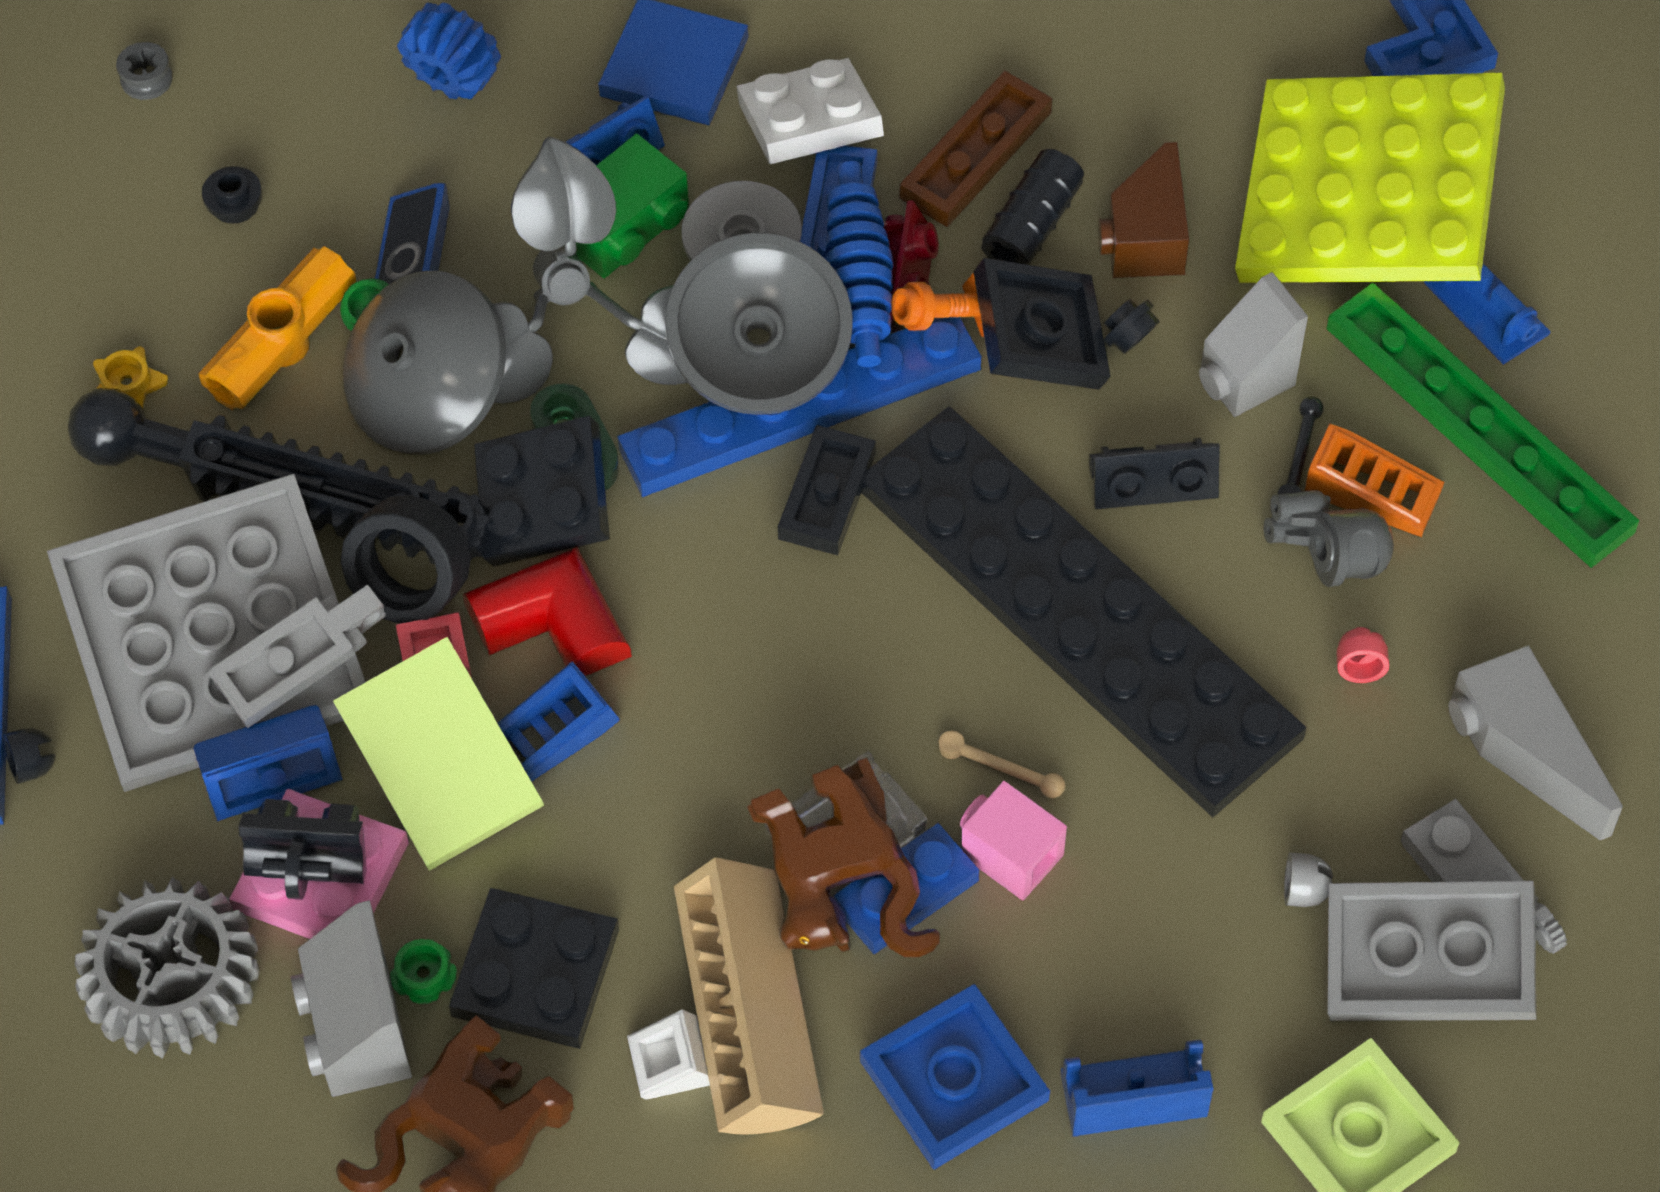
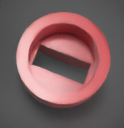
(1370, 654)

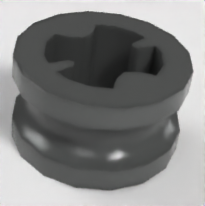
(148, 84)

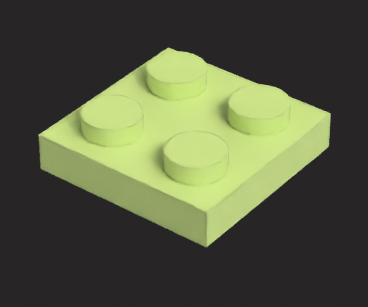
(1360, 1126)

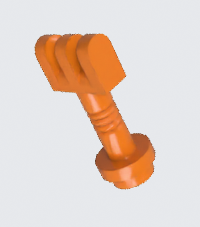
(917, 305)

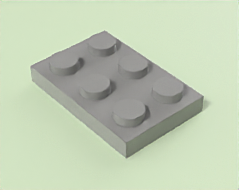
(1432, 951)

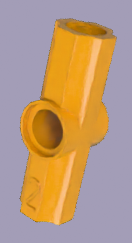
(258, 348)

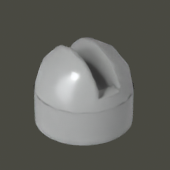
(1306, 880)

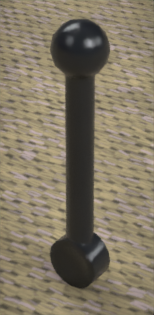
(1311, 409)

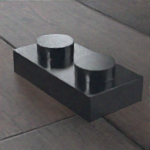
(826, 490)

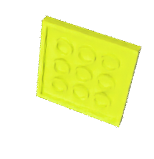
(1372, 179)

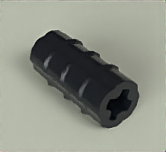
(1033, 208)

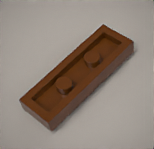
(976, 148)

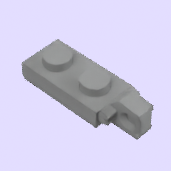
(295, 653)

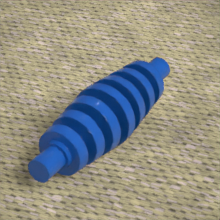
(862, 258)

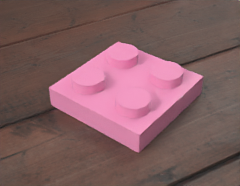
(323, 901)

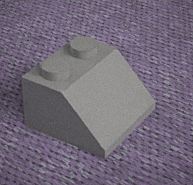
(350, 1005)

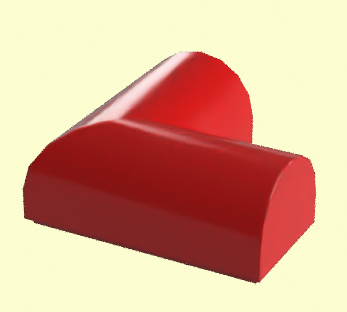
(554, 598)

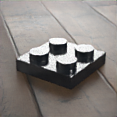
(1041, 324)
(542, 490)
(534, 967)

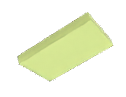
(438, 753)

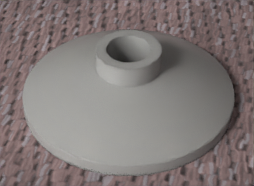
(737, 210)

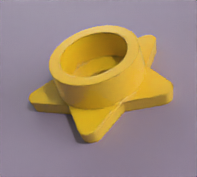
(129, 365)

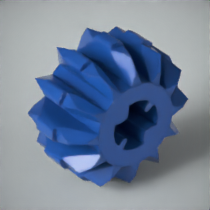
(449, 50)

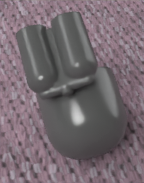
(1340, 541)

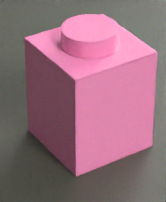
(1012, 839)

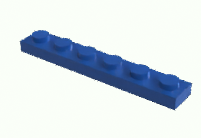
(717, 437)

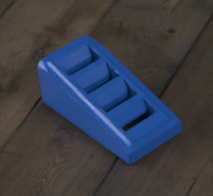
(578, 731)

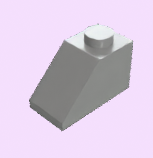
(1255, 348)

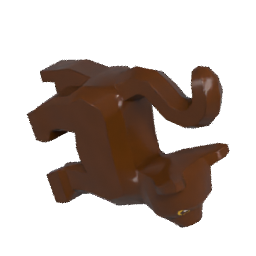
(836, 852)
(463, 1115)

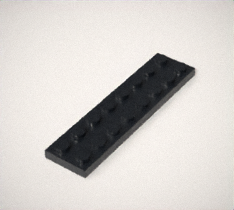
(1083, 611)

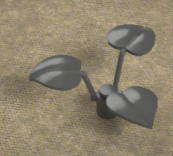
(552, 208)

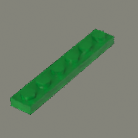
(1483, 425)

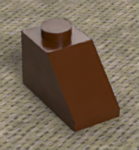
(1148, 220)

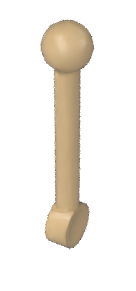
(953, 746)

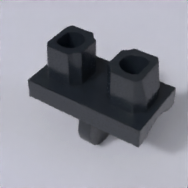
(303, 848)

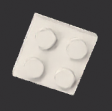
(809, 110)

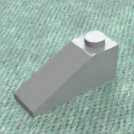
(1531, 737)

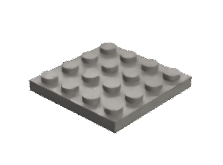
(176, 599)

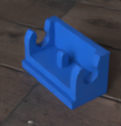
(1136, 1090)

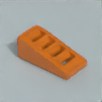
(1362, 455)

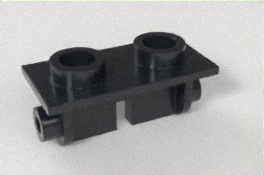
(1155, 475)

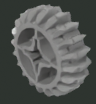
(151, 937)

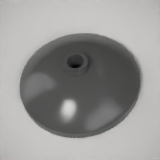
(768, 286)
(447, 364)

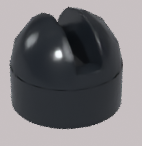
(24, 754)

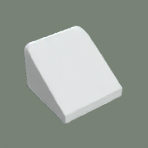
(669, 1056)

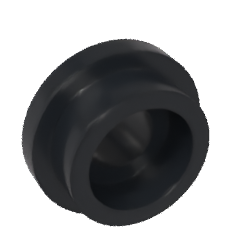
(233, 206)
(1130, 325)

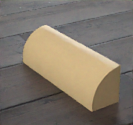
(747, 999)

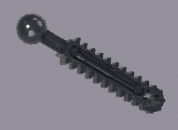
(113, 428)

